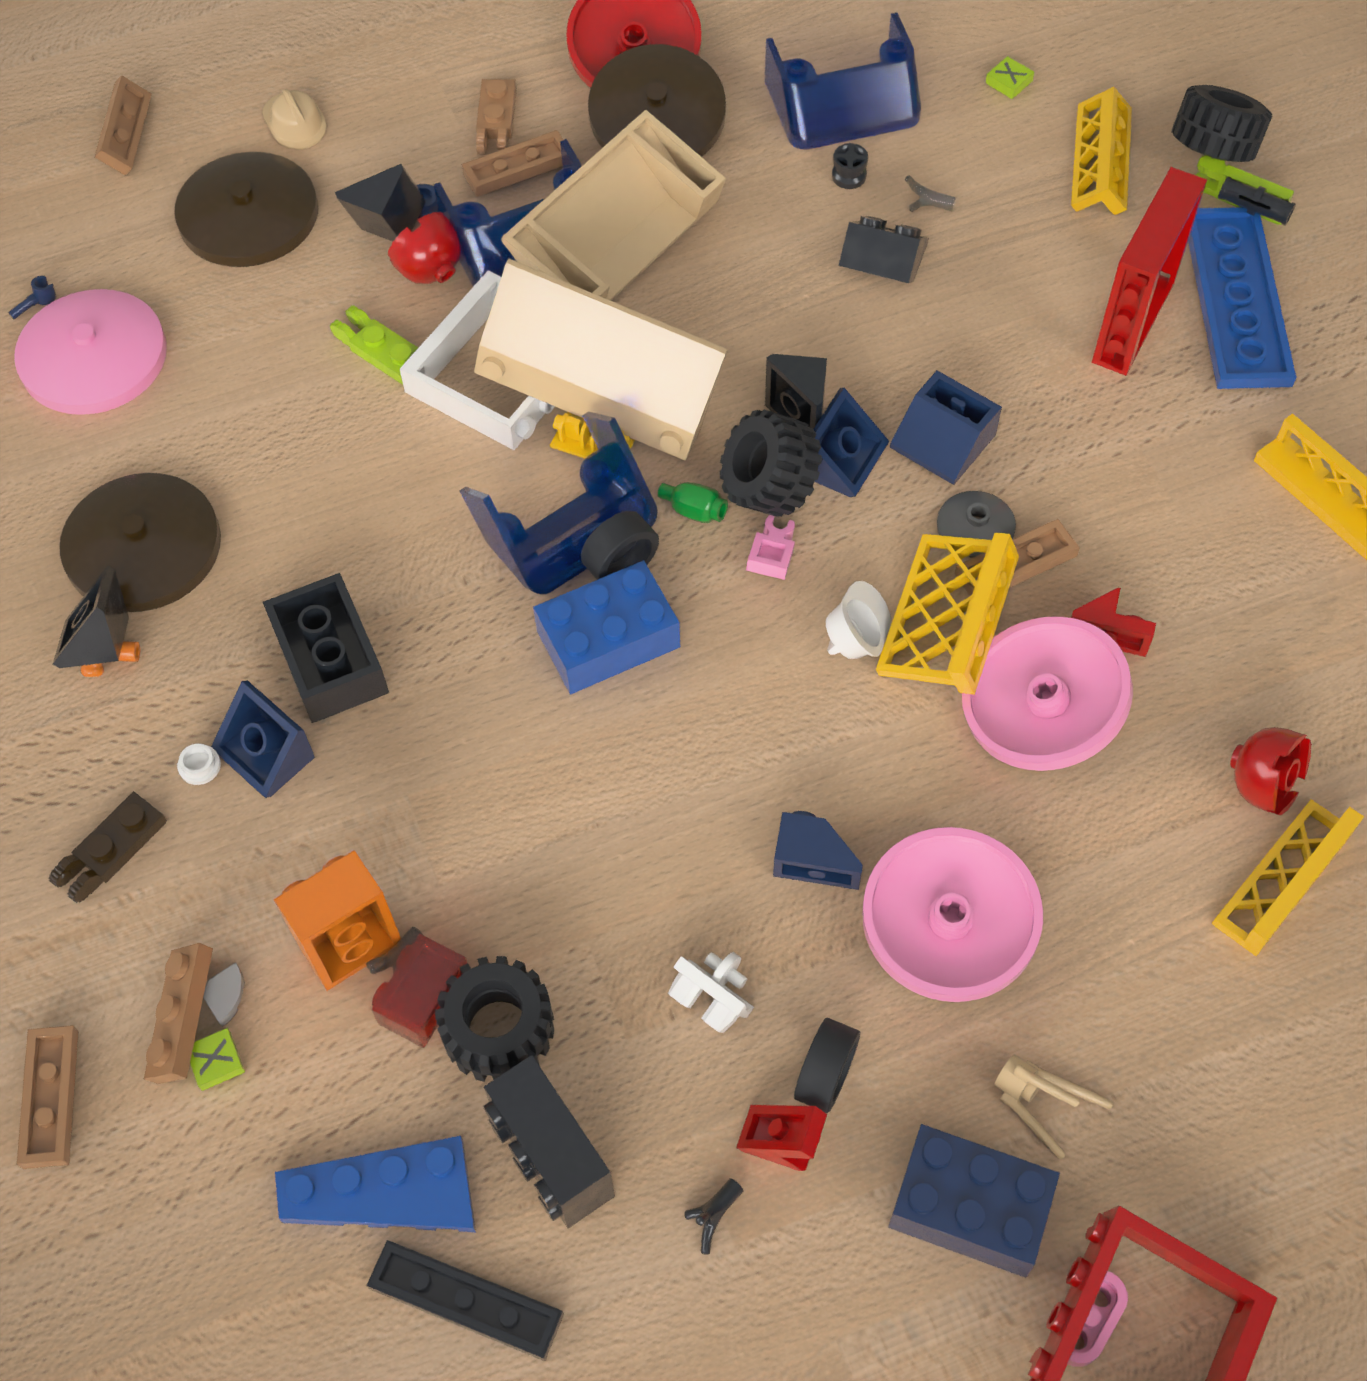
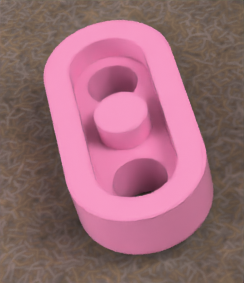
(1101, 1321)

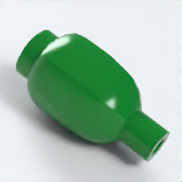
(695, 501)

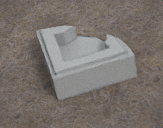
(224, 993)

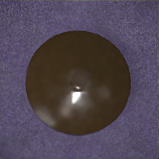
(667, 83)
(246, 209)
(149, 530)

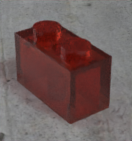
(410, 997)

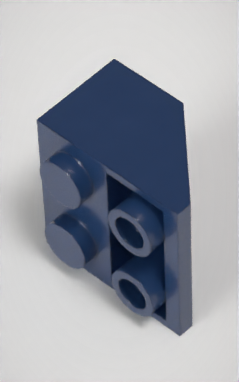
(946, 427)

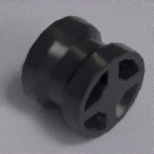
(849, 166)

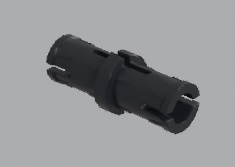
(1256, 200)

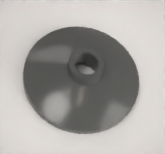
(958, 521)

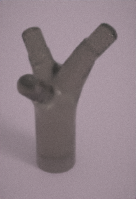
(929, 197)
(390, 958)

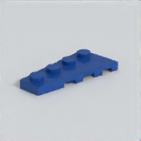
(393, 1187)

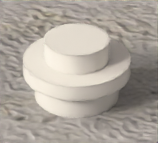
(198, 764)

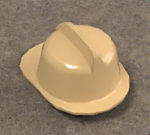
(294, 119)

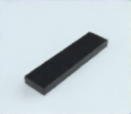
(465, 1300)

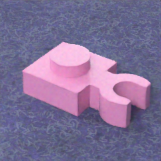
(772, 550)

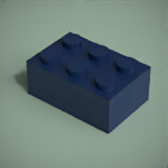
(974, 1201)

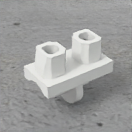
(693, 980)

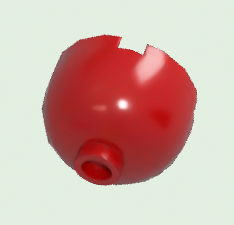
(428, 251)
(1270, 766)

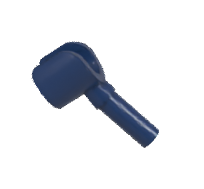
(42, 294)

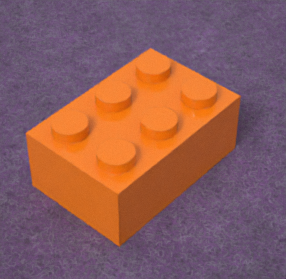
(339, 919)

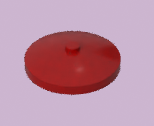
(608, 27)

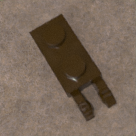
(108, 847)

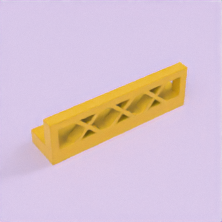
(1110, 146)
(1317, 488)
(1301, 877)

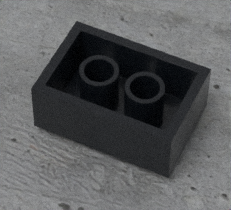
(326, 647)
(547, 1143)

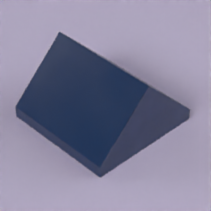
(848, 445)
(261, 741)

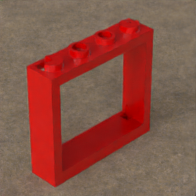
(1138, 286)
(1087, 1274)

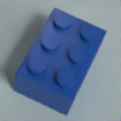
(607, 627)

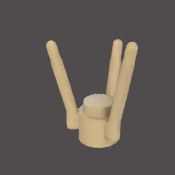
(1024, 1079)

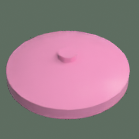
(90, 351)
(1050, 694)
(952, 914)

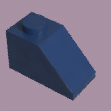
(814, 852)

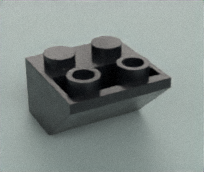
(883, 250)

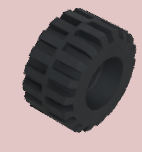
(1221, 123)
(770, 463)
(485, 986)

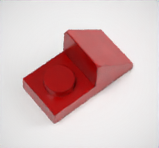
(1129, 631)
(782, 1134)

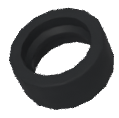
(619, 544)
(827, 1065)

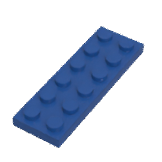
(1239, 300)

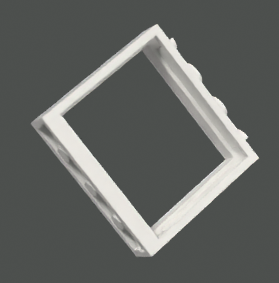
(442, 346)

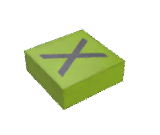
(1009, 77)
(215, 1059)

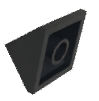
(384, 202)
(796, 386)
(95, 626)

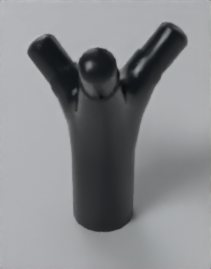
(713, 1210)

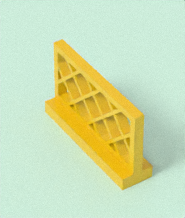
(981, 609)

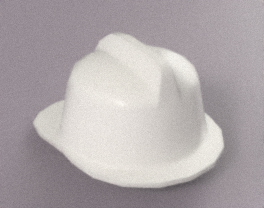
(859, 623)

